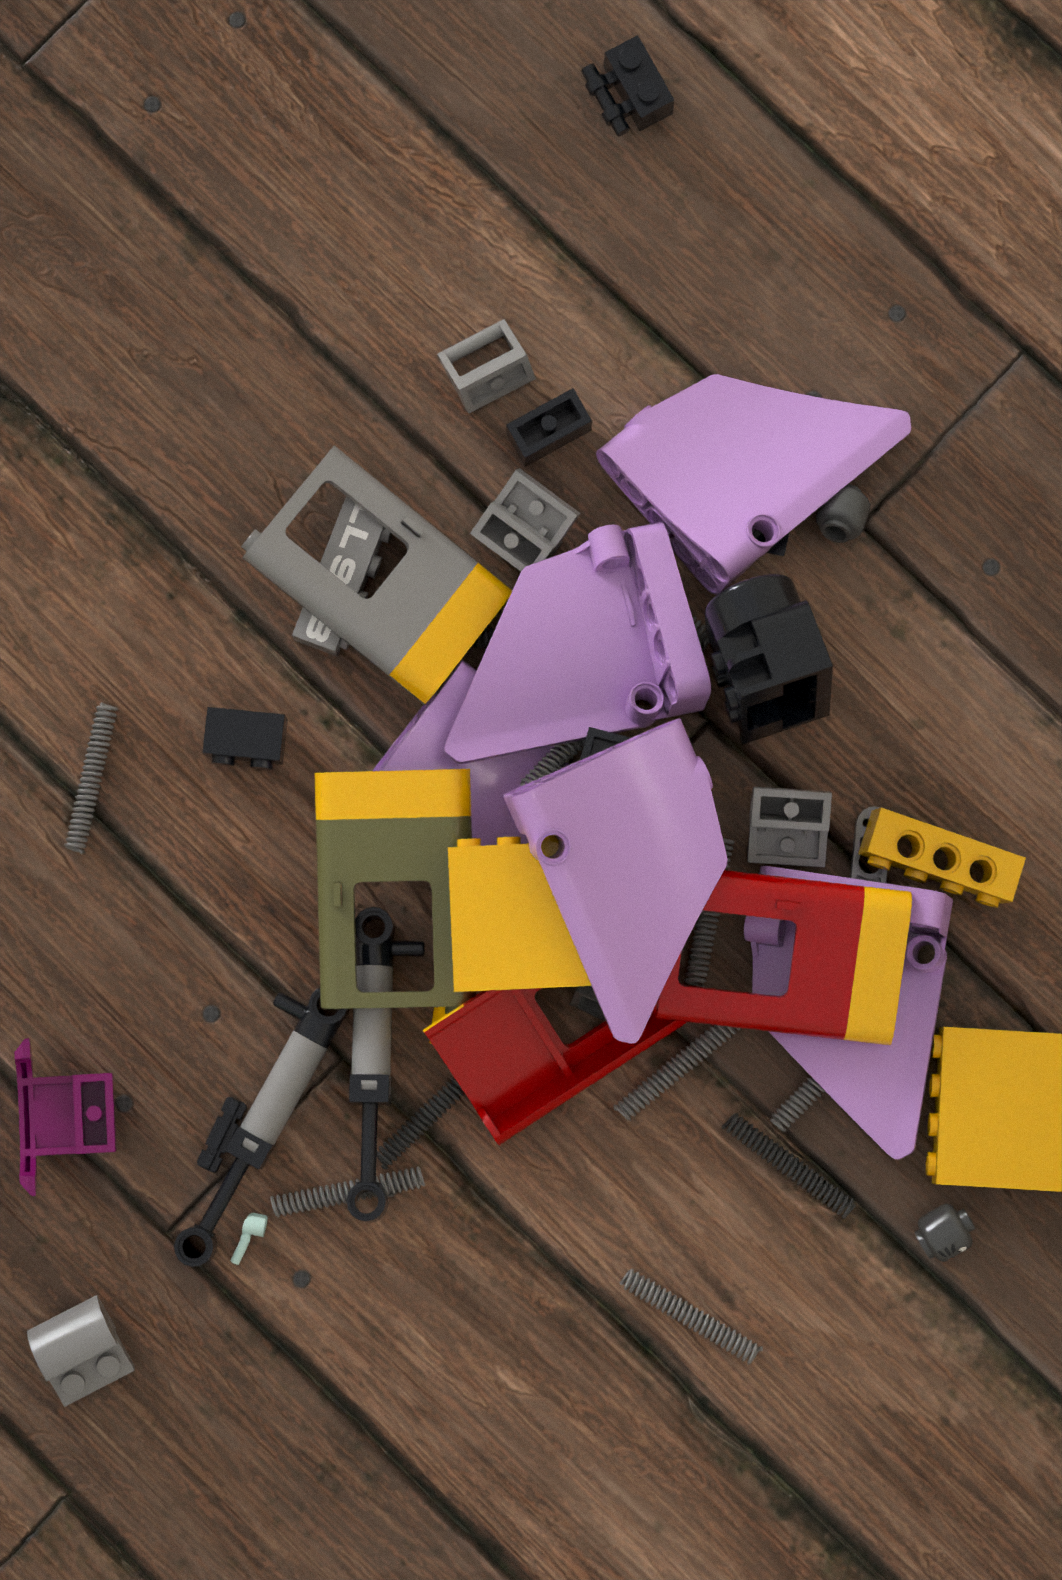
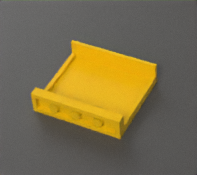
(507, 920)
(996, 1109)

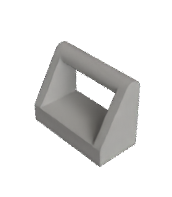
(492, 378)

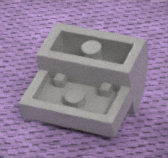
(525, 522)
(789, 826)
(79, 1351)

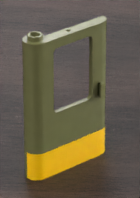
(385, 831)

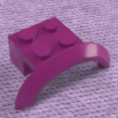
(61, 1115)

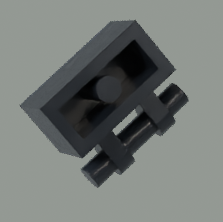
(637, 83)

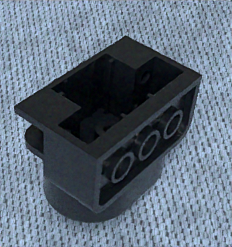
(768, 656)

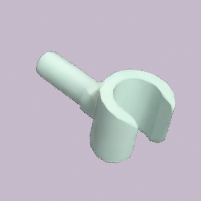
(255, 1225)

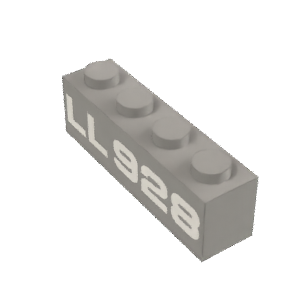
(351, 558)

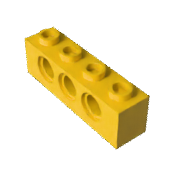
(999, 866)

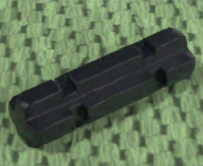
(221, 1134)

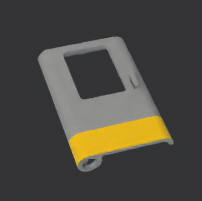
(421, 613)

